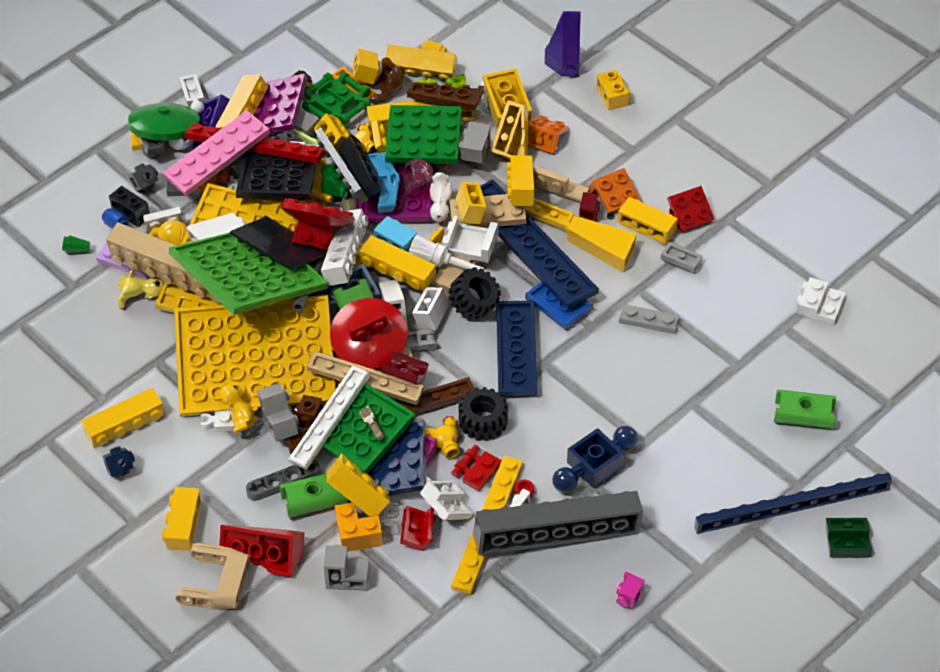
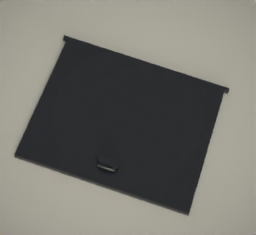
(276, 242)

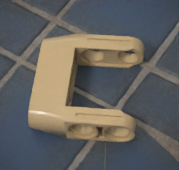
(231, 581)

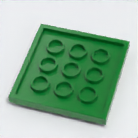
(423, 133)
(357, 440)

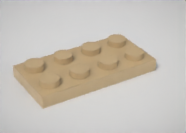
(497, 211)

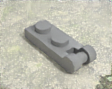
(414, 340)

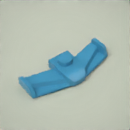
(390, 181)

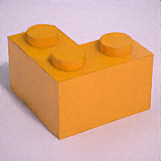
(356, 532)

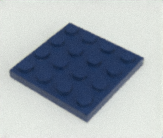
(403, 465)

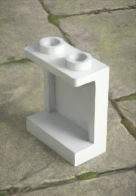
(470, 241)

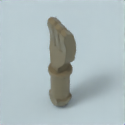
(369, 418)

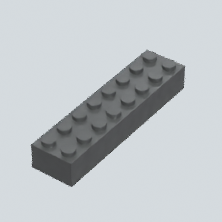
(557, 522)

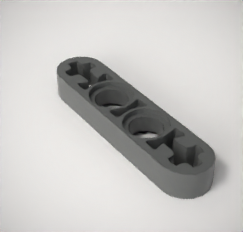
(280, 476)

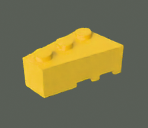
(512, 132)
(357, 486)

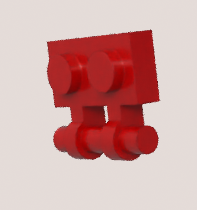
(480, 472)

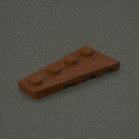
(447, 95)

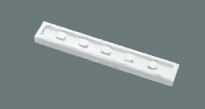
(329, 417)

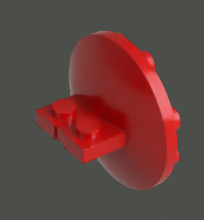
(315, 223)
(368, 332)

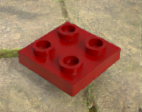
(690, 208)

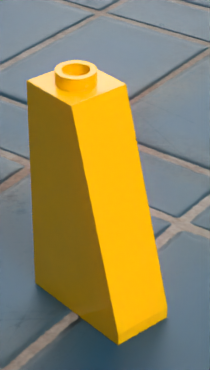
(602, 241)

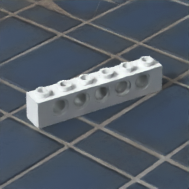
(344, 250)

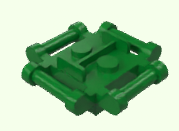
(336, 98)

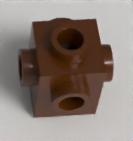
(308, 410)

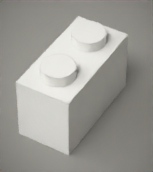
(430, 308)

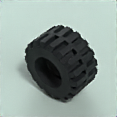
(483, 285)
(483, 401)

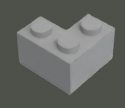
(476, 143)
(277, 413)
(345, 572)

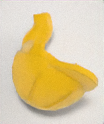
(170, 231)

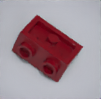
(406, 368)

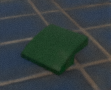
(848, 537)

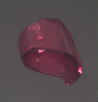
(416, 176)

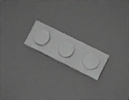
(649, 319)

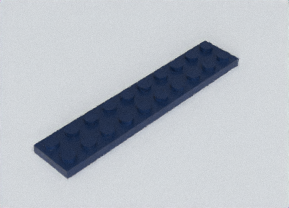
(544, 257)

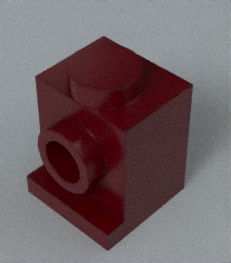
(589, 206)

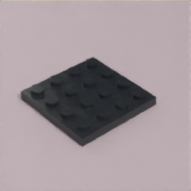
(275, 177)

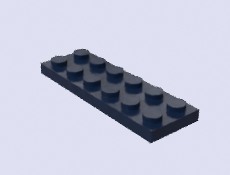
(516, 348)

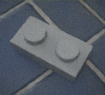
(681, 257)

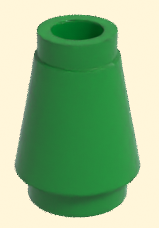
(75, 245)

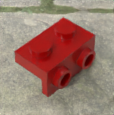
(417, 528)

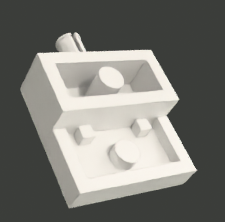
(446, 499)

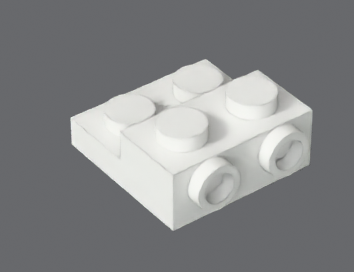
(819, 301)

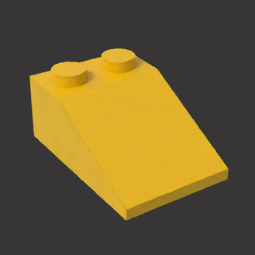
(503, 87)

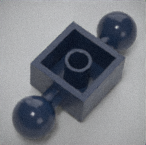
(595, 458)

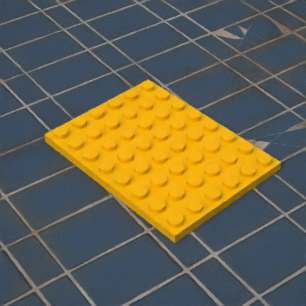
(250, 352)

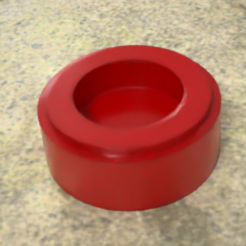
(524, 484)

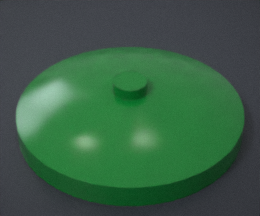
(162, 121)

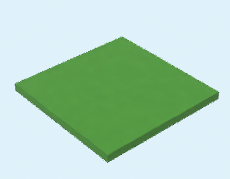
(242, 275)

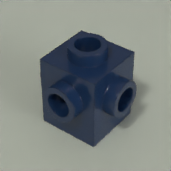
(112, 458)

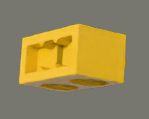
(333, 130)

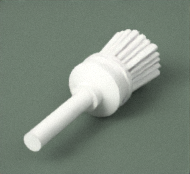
(436, 253)

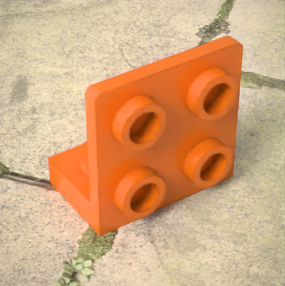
(545, 133)
(614, 189)

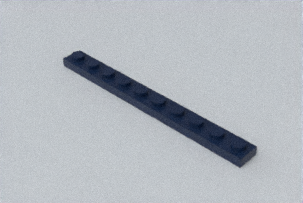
(792, 503)

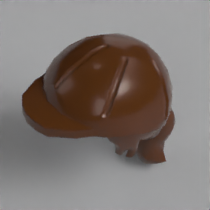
(390, 80)

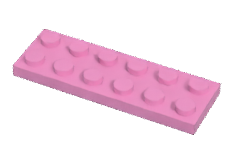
(216, 153)

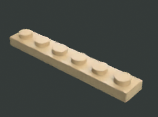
(384, 383)

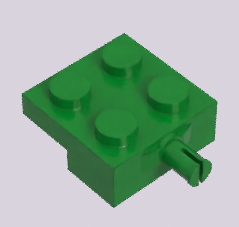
(332, 182)

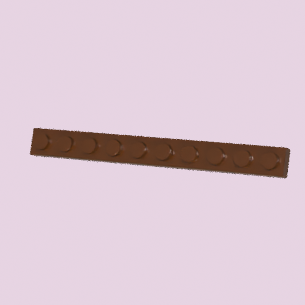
(429, 400)

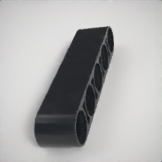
(360, 166)

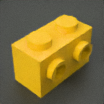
(366, 66)
(612, 89)
(471, 203)

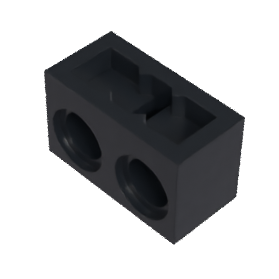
(129, 205)

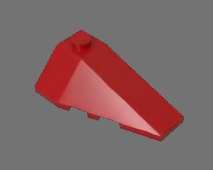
(271, 548)

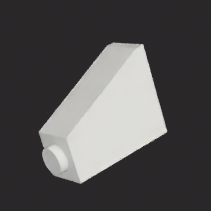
(214, 227)
(391, 293)

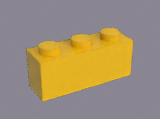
(647, 220)
(182, 518)

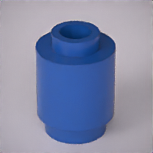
(112, 216)

